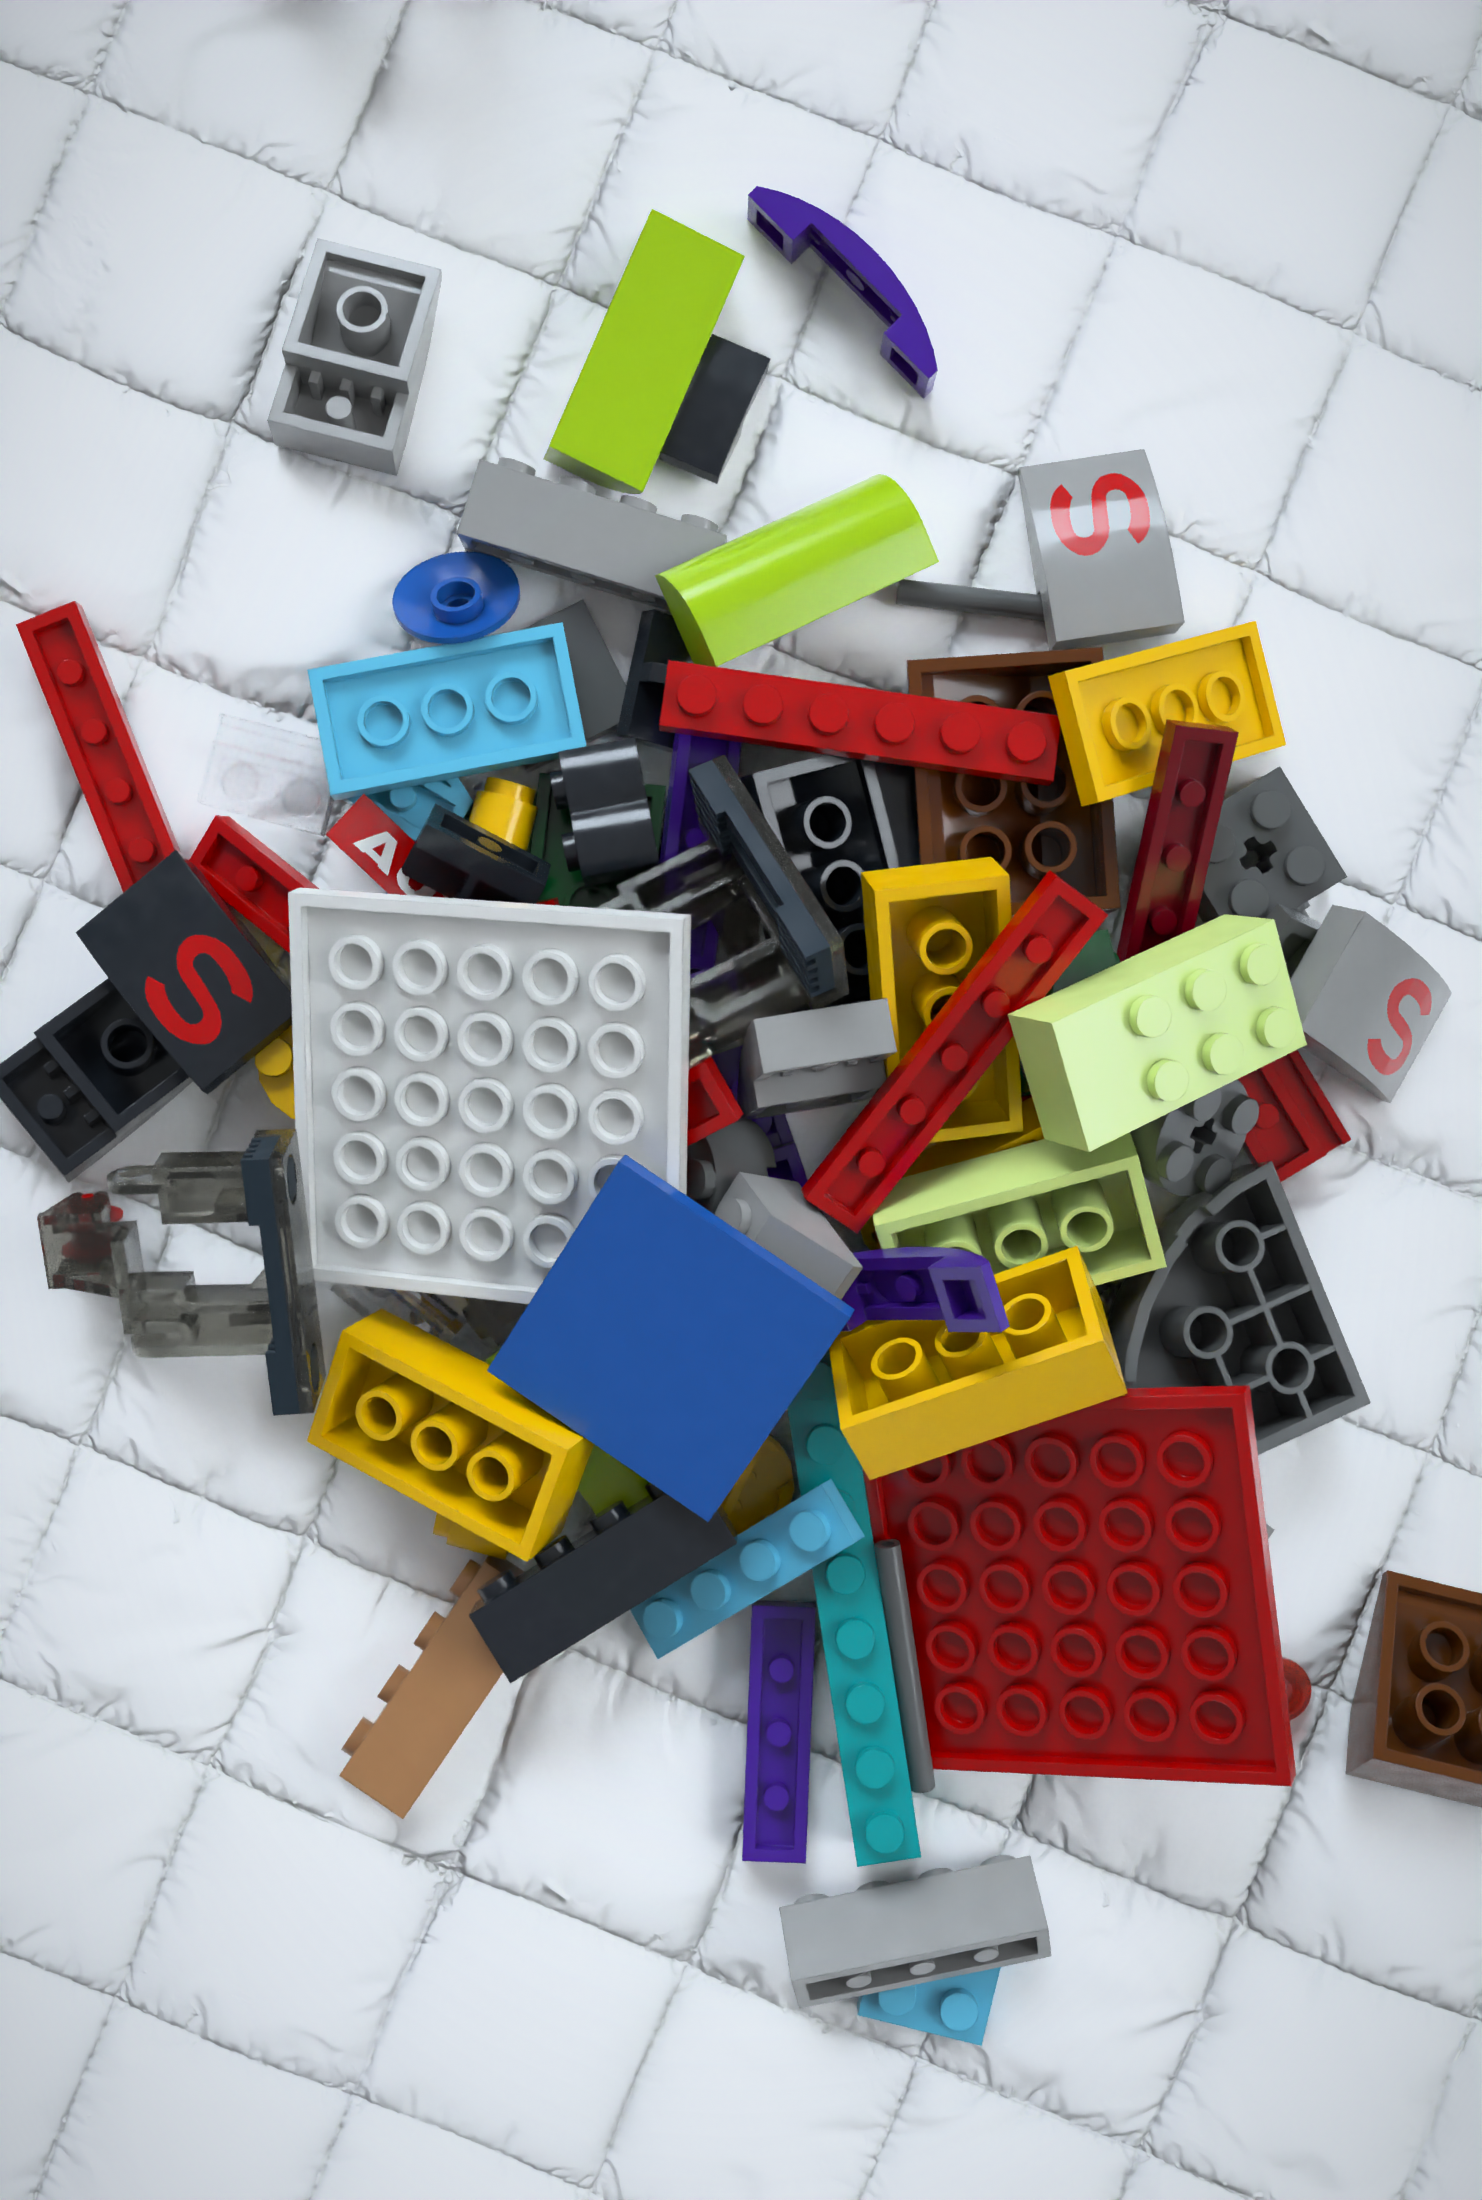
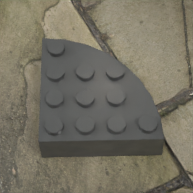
(1239, 1311)

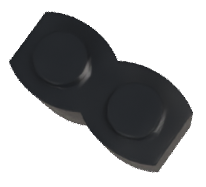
(607, 812)

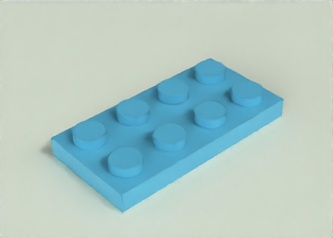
(446, 711)

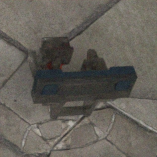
(736, 883)
(165, 1310)

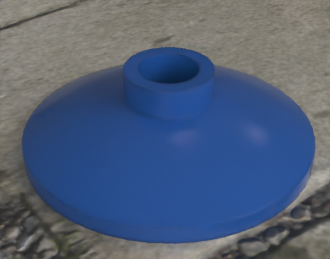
(456, 597)

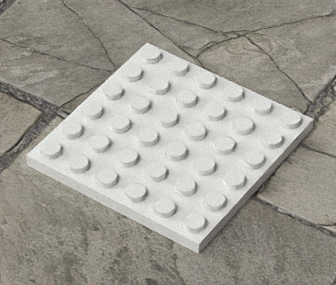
(478, 1079)

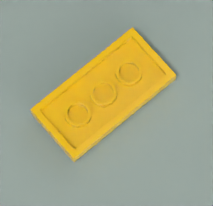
(1120, 706)

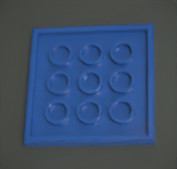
(669, 1338)

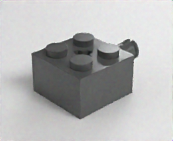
(1290, 847)

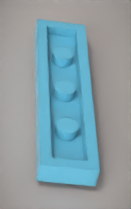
(759, 1563)

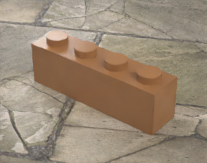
(427, 1703)

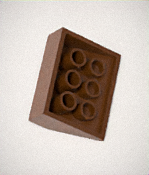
(1014, 822)
(1421, 1691)

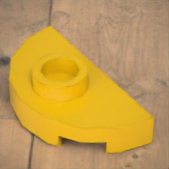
(762, 1487)

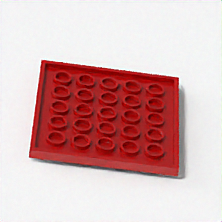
(1098, 1595)

